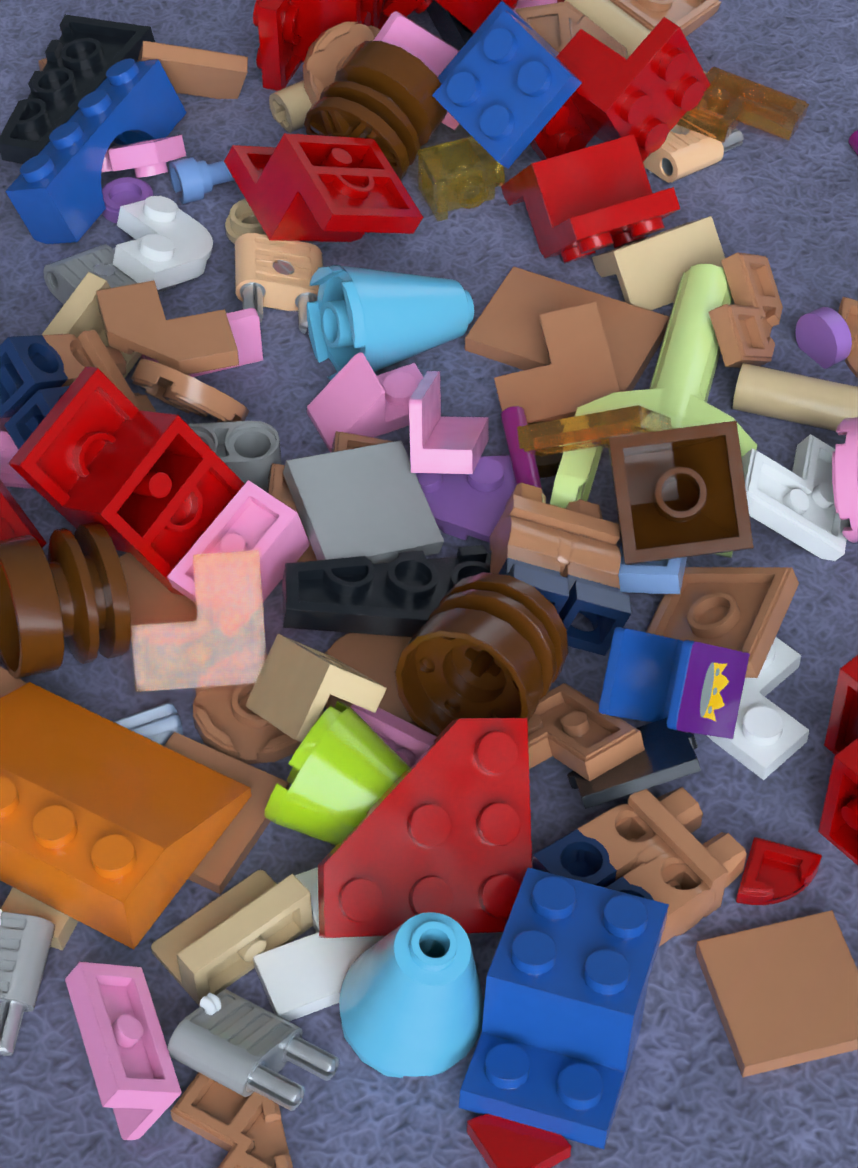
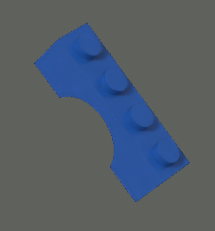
(62, 186)

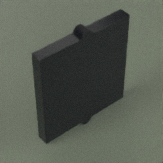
(666, 757)

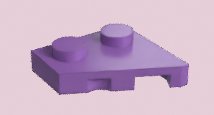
(470, 502)

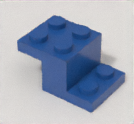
(505, 85)
(564, 1006)

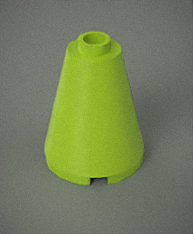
(335, 777)

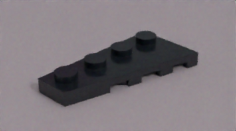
(72, 71)
(372, 597)

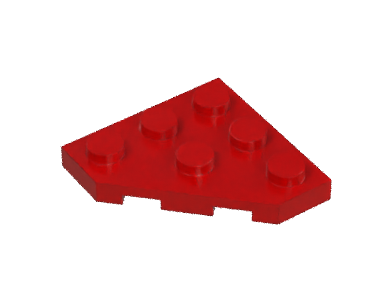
(438, 839)

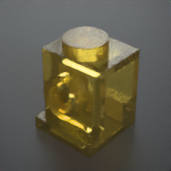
(457, 176)

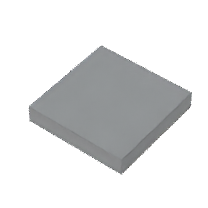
(362, 504)

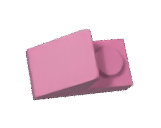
(363, 402)

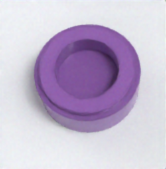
(123, 192)
(824, 336)

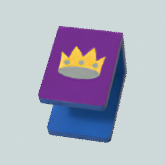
(675, 679)

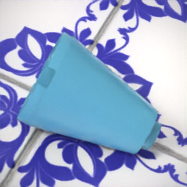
(383, 315)
(414, 999)

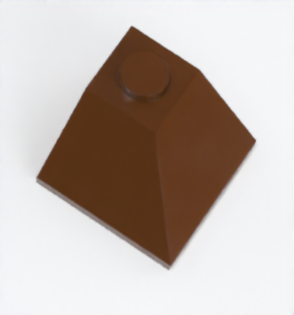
(680, 493)

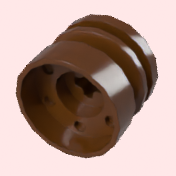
(382, 97)
(68, 597)
(482, 654)

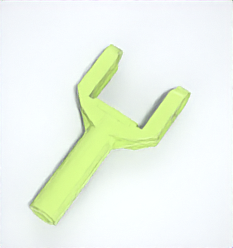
(677, 385)

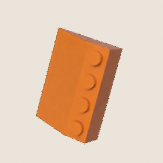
(101, 814)

